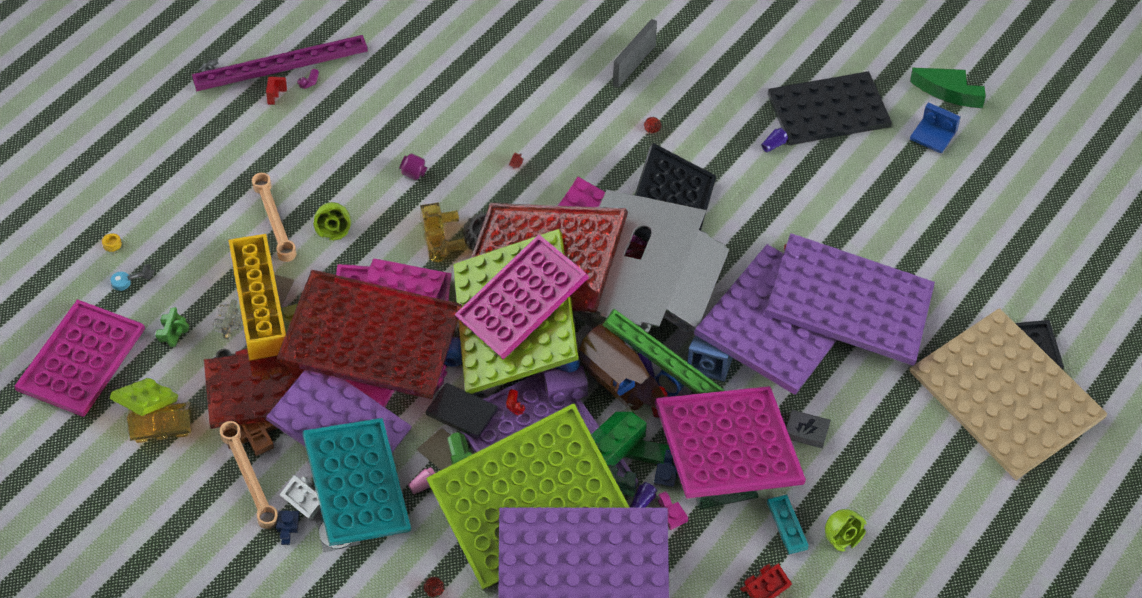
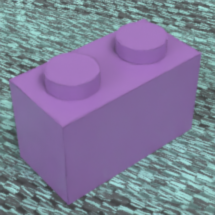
(565, 385)

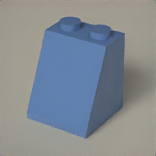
(708, 359)

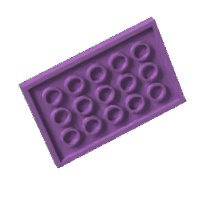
(329, 401)

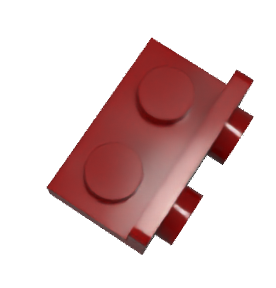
(767, 584)

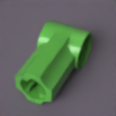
(458, 447)

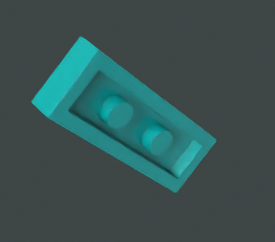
(787, 524)

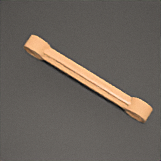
(274, 218)
(248, 474)

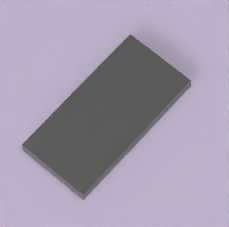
(634, 53)

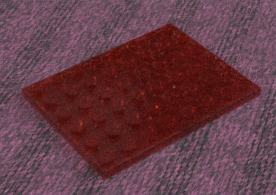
(587, 234)
(370, 334)

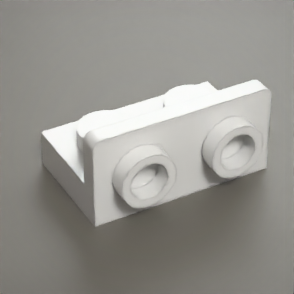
(302, 496)

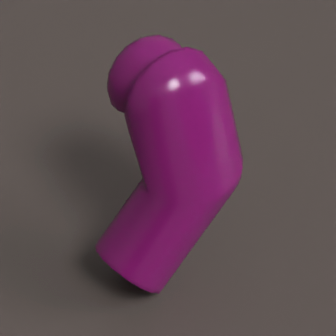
(306, 83)

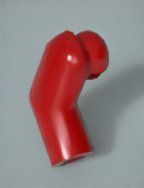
(512, 403)

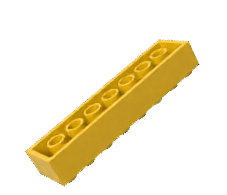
(257, 296)

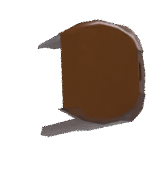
(610, 359)

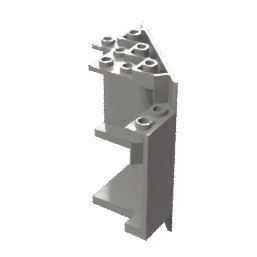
(674, 272)

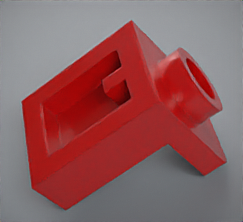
(274, 86)

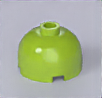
(332, 221)
(845, 529)

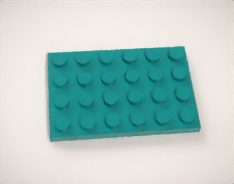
(356, 481)

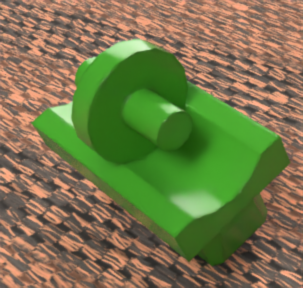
(173, 326)

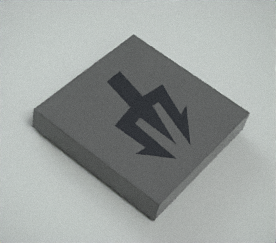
(807, 428)

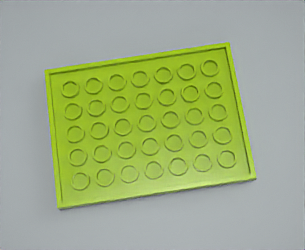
(545, 348)
(536, 467)

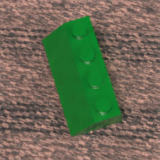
(619, 436)

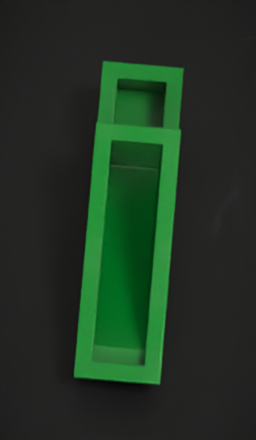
(948, 86)

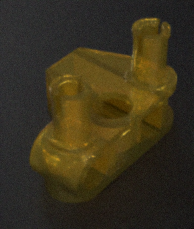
(433, 231)

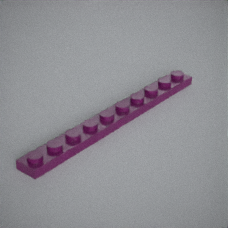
(279, 63)

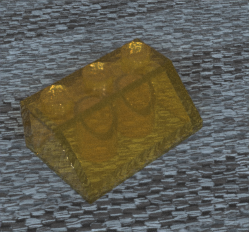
(164, 422)

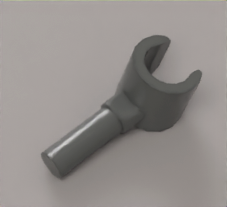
(145, 273)

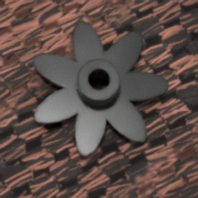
(210, 66)

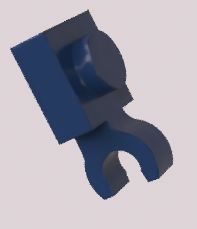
(665, 472)
(286, 524)

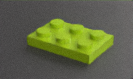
(144, 396)

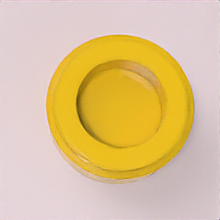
(111, 242)

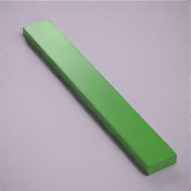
(659, 354)

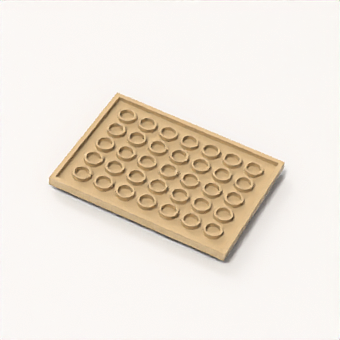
(1008, 393)

